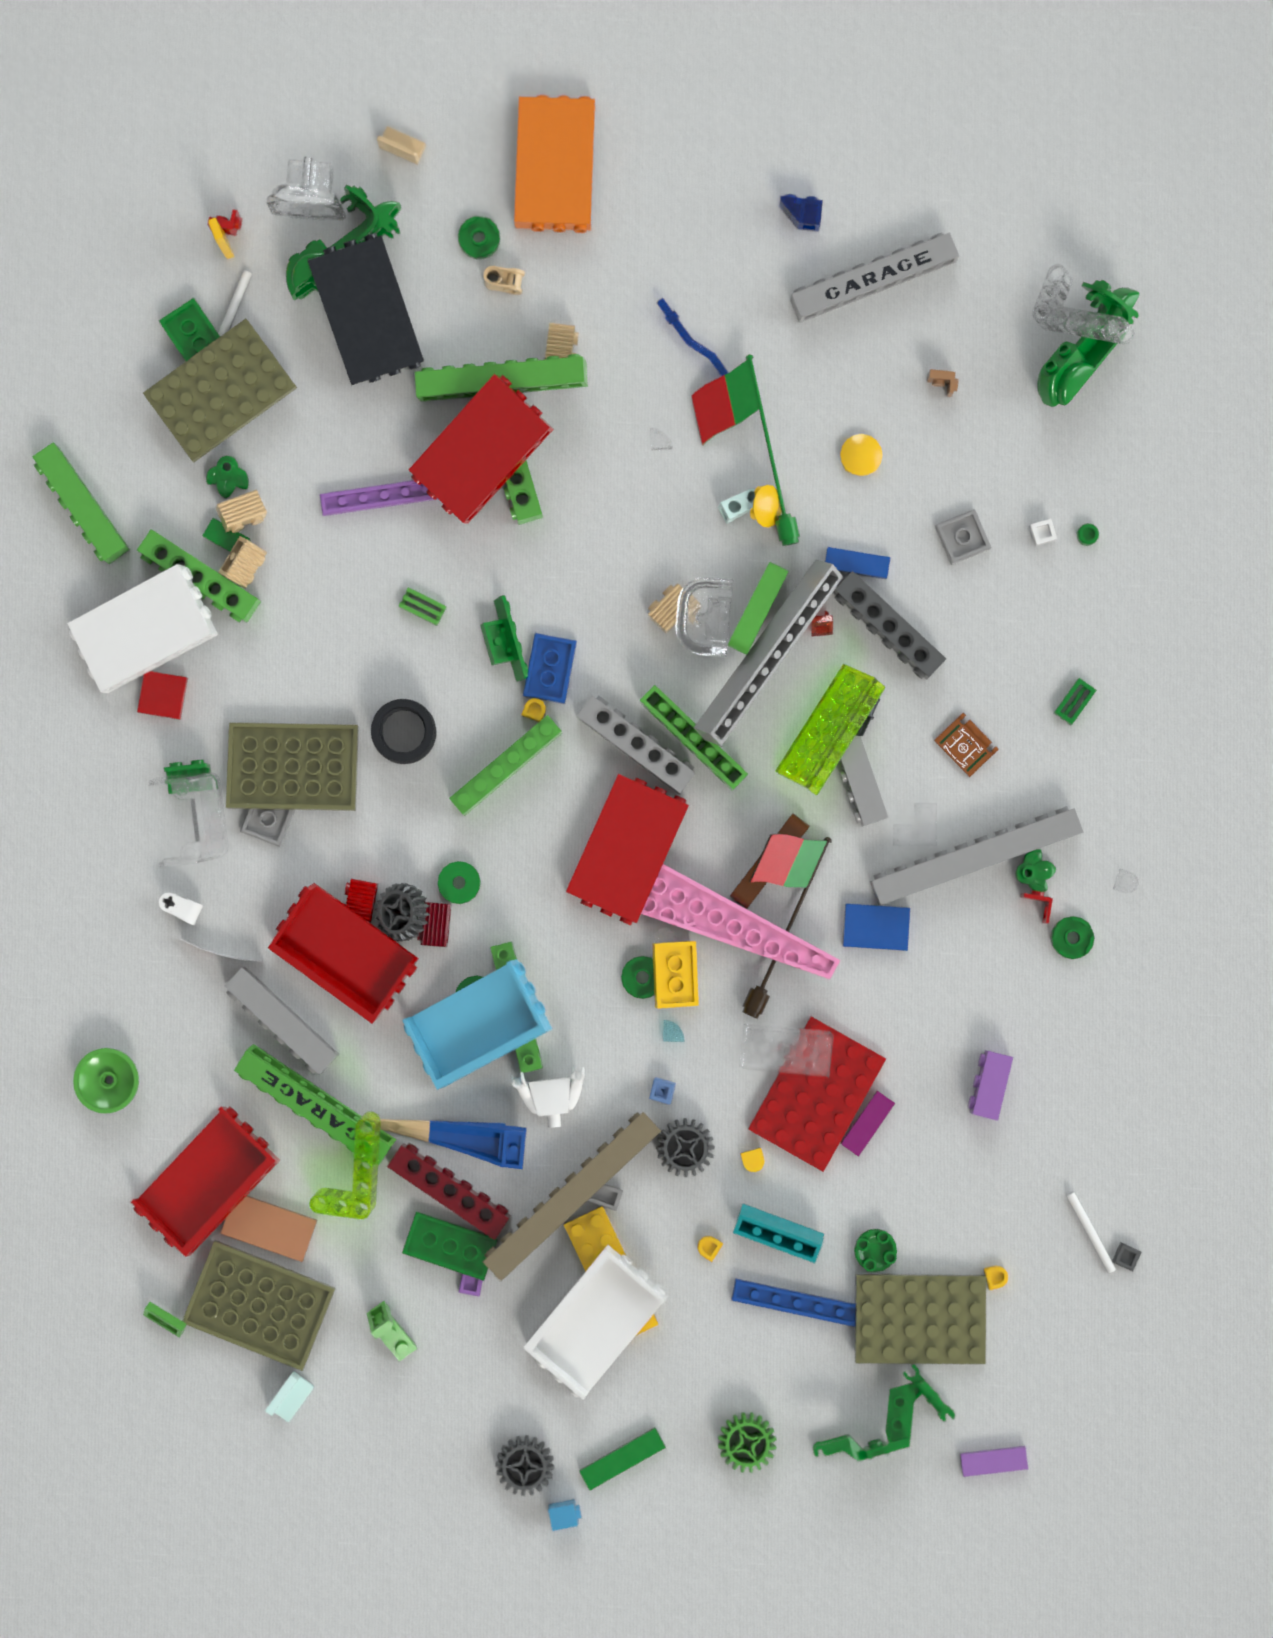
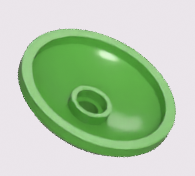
(91, 1082)

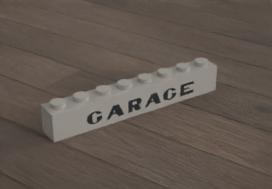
(874, 277)

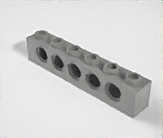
(598, 705)

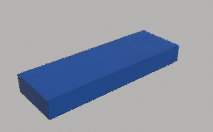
(858, 562)

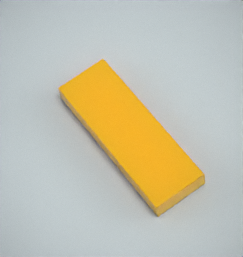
(220, 238)

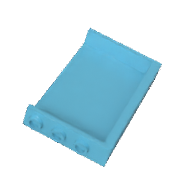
(477, 1024)

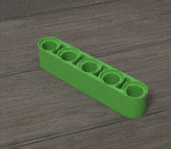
(758, 608)

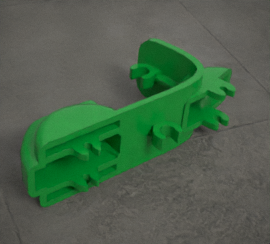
(378, 220)
(1075, 363)

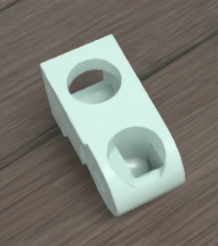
(737, 505)

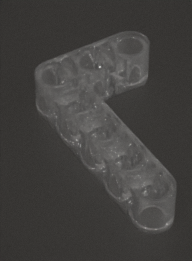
(1075, 317)

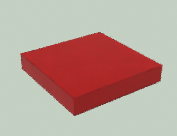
(162, 695)

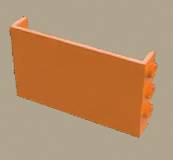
(554, 163)

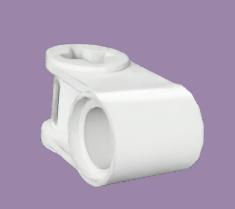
(183, 909)

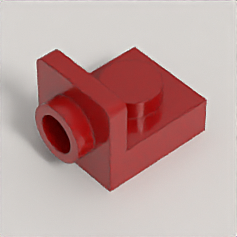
(229, 227)

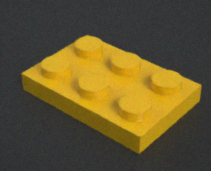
(675, 974)

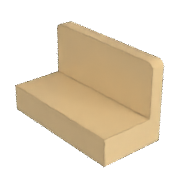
(401, 145)

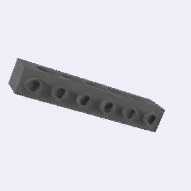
(886, 613)

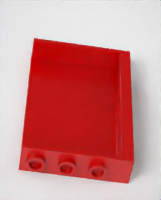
(480, 449)
(627, 848)
(343, 953)
(206, 1182)

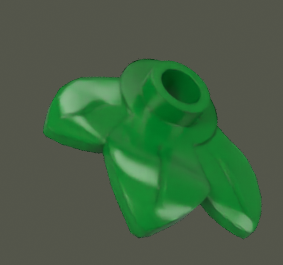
(227, 480)
(1038, 871)

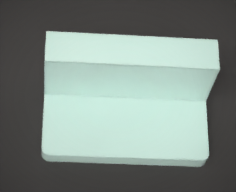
(290, 1397)

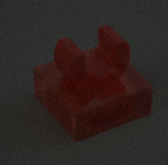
(822, 625)

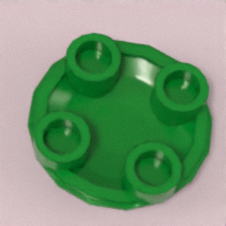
(875, 1250)

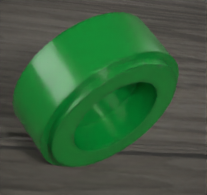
(1087, 534)

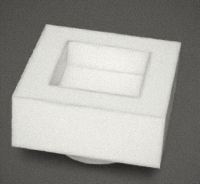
(1043, 532)

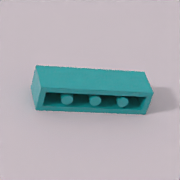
(778, 1233)

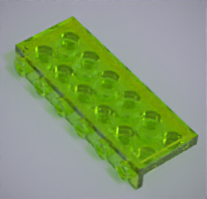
(830, 728)

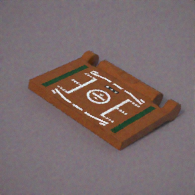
(965, 745)

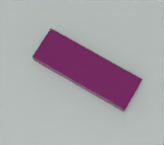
(867, 1123)

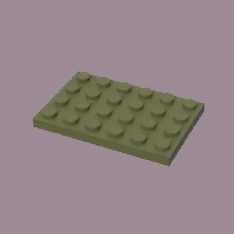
(219, 390)
(292, 766)
(258, 1305)
(920, 1319)

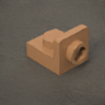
(941, 377)

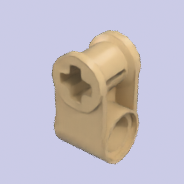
(505, 280)

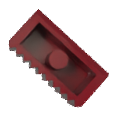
(437, 929)

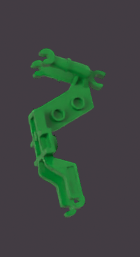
(898, 1422)

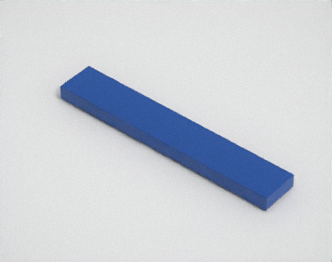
(794, 1302)

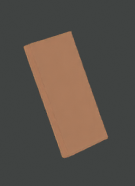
(270, 1228)

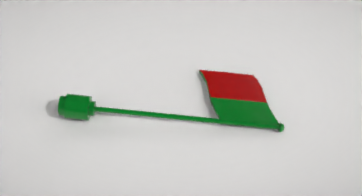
(728, 403)

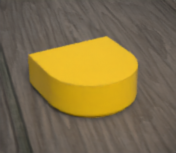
(534, 709)
(753, 1159)
(709, 1247)
(995, 1276)

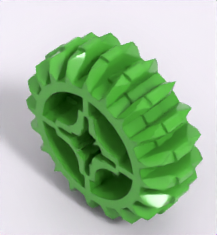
(755, 1439)

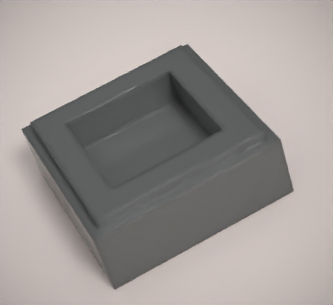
(1126, 1256)

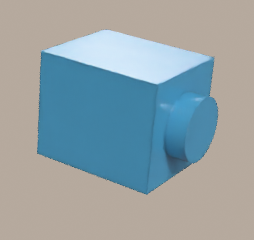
(564, 1514)

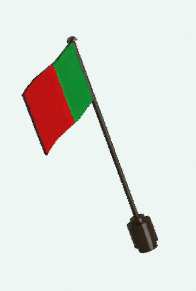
(786, 863)

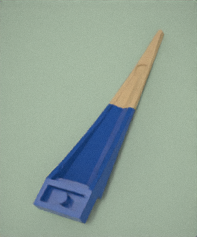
(483, 1140)

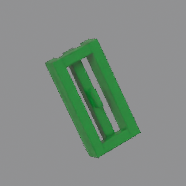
(1064, 716)

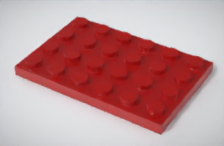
(814, 1112)

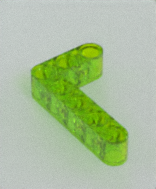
(360, 1175)

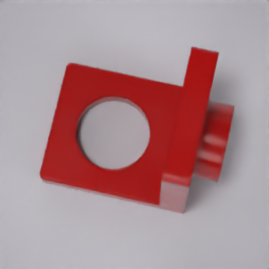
(1039, 896)

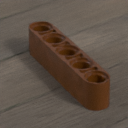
(746, 891)

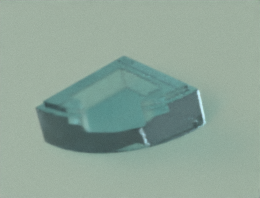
(672, 1032)

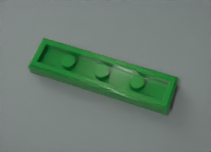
(622, 1458)

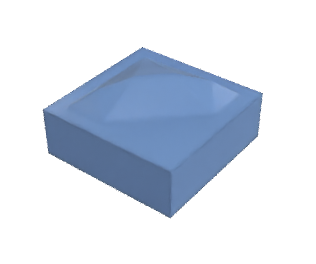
(662, 1090)

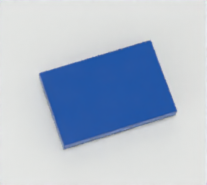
(550, 668)
(876, 927)

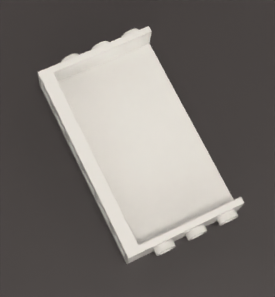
(142, 628)
(595, 1321)

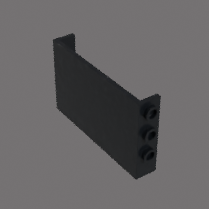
(366, 309)

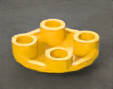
(861, 455)
(765, 506)

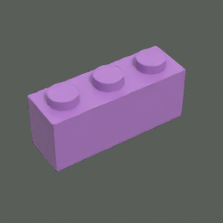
(990, 1085)

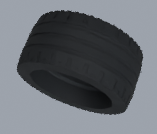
(396, 706)

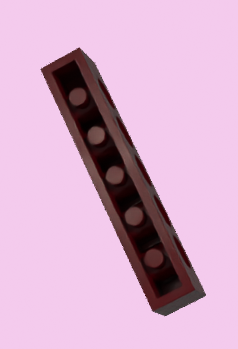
(400, 1165)

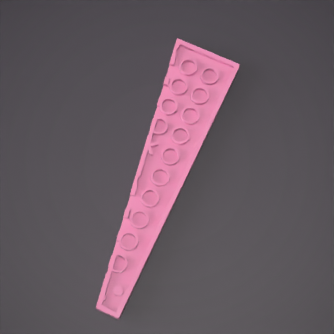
(705, 912)

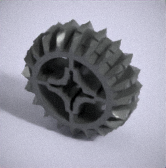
(401, 907)
(670, 1158)
(515, 1465)

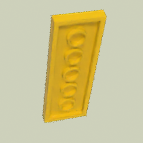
(590, 1236)

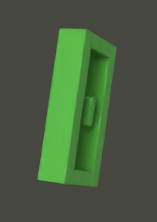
(406, 597)
(164, 1319)

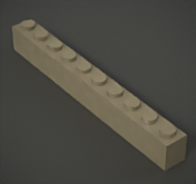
(572, 1196)

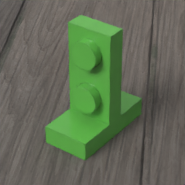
(389, 1331)

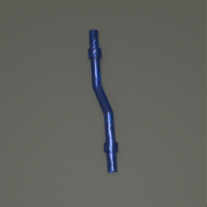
(673, 318)

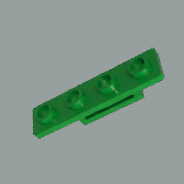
(502, 640)

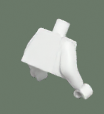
(551, 1096)

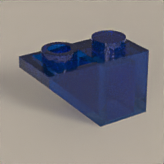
(802, 212)

